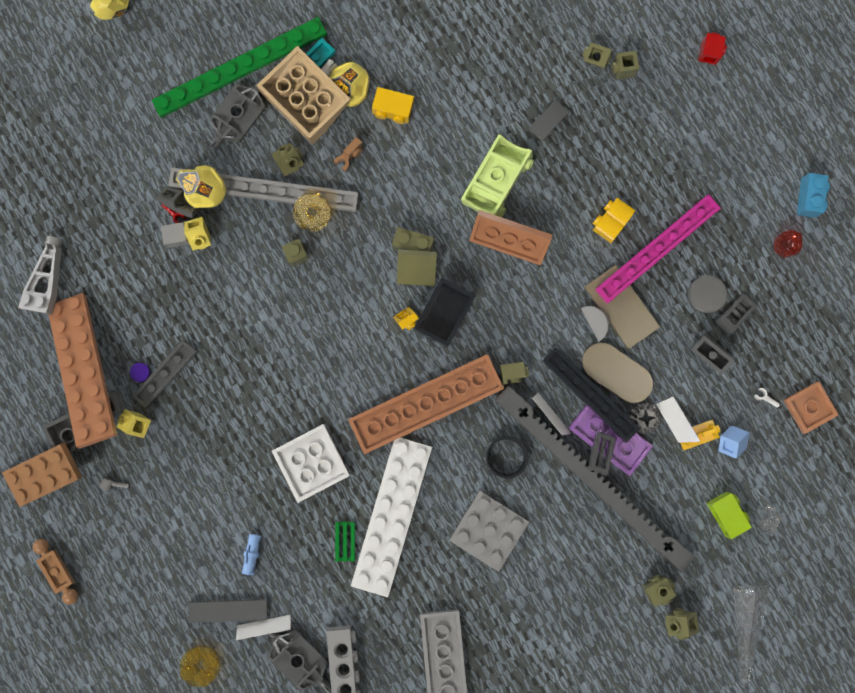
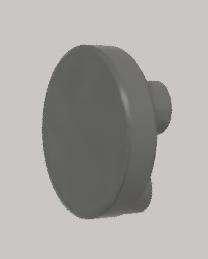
(707, 294)

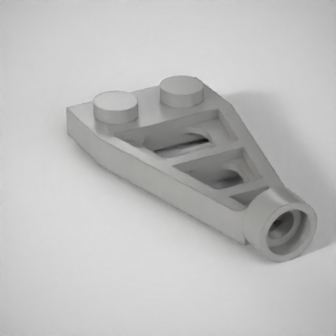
(37, 301)

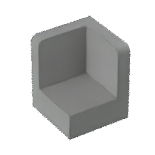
(174, 235)

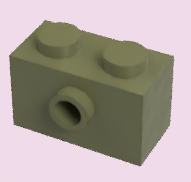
(411, 240)

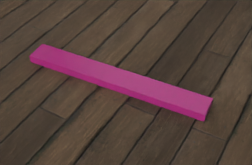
(657, 249)

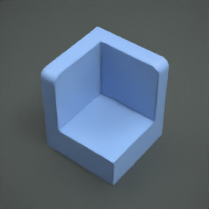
(733, 441)

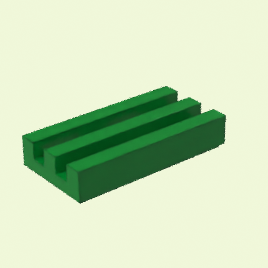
(337, 541)

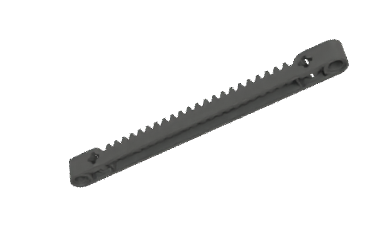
(675, 554)

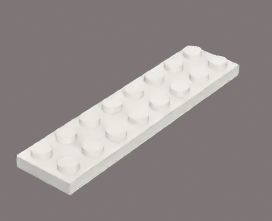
(391, 516)

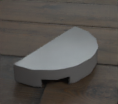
(597, 320)

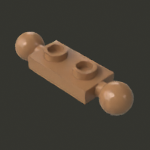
(55, 571)

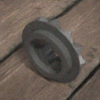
(638, 412)

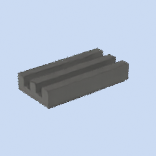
(605, 470)

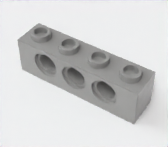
(346, 636)

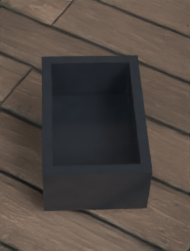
(444, 312)

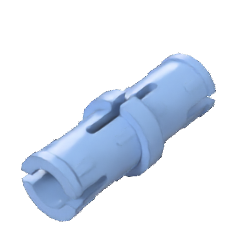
(251, 554)

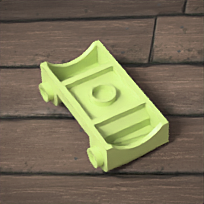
(497, 177)

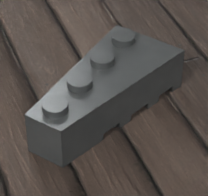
(61, 428)

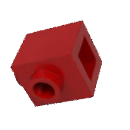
(712, 48)

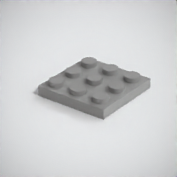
(489, 531)

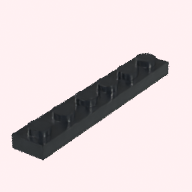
(591, 395)

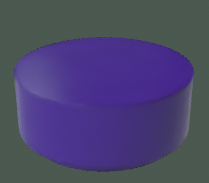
(140, 372)

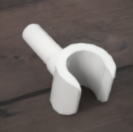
(766, 398)

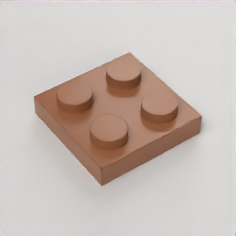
(810, 407)

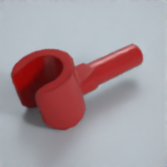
(175, 215)

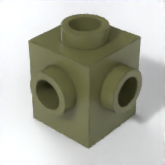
(288, 158)
(659, 590)
(682, 624)

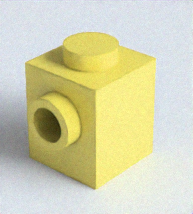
(197, 233)
(133, 423)

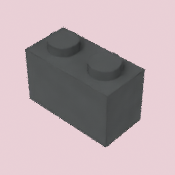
(713, 354)

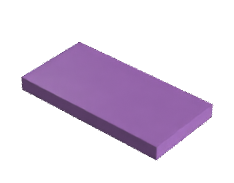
(625, 455)

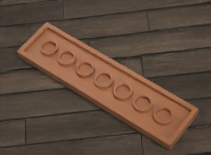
(81, 372)
(425, 404)

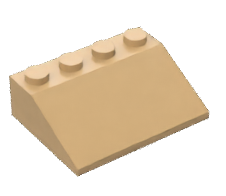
(304, 94)

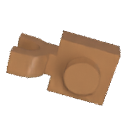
(354, 149)

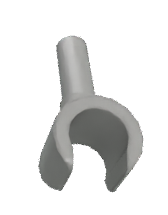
(107, 483)

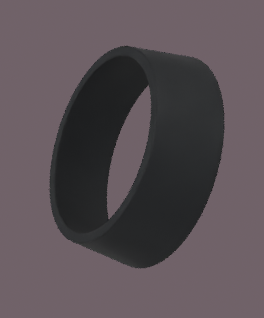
(525, 458)

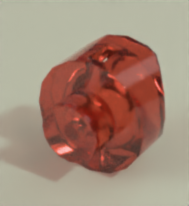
(788, 243)

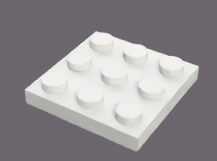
(310, 463)

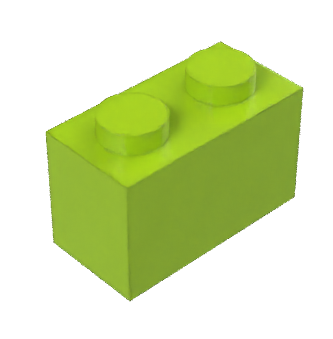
(729, 515)

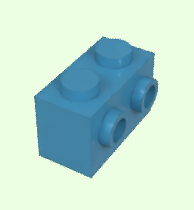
(813, 195)

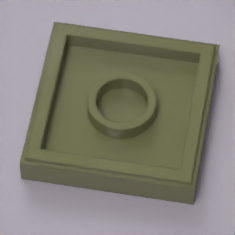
(416, 267)

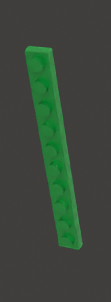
(238, 67)

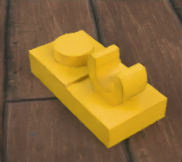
(406, 318)

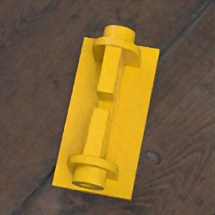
(705, 432)

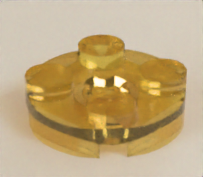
(314, 201)
(189, 670)

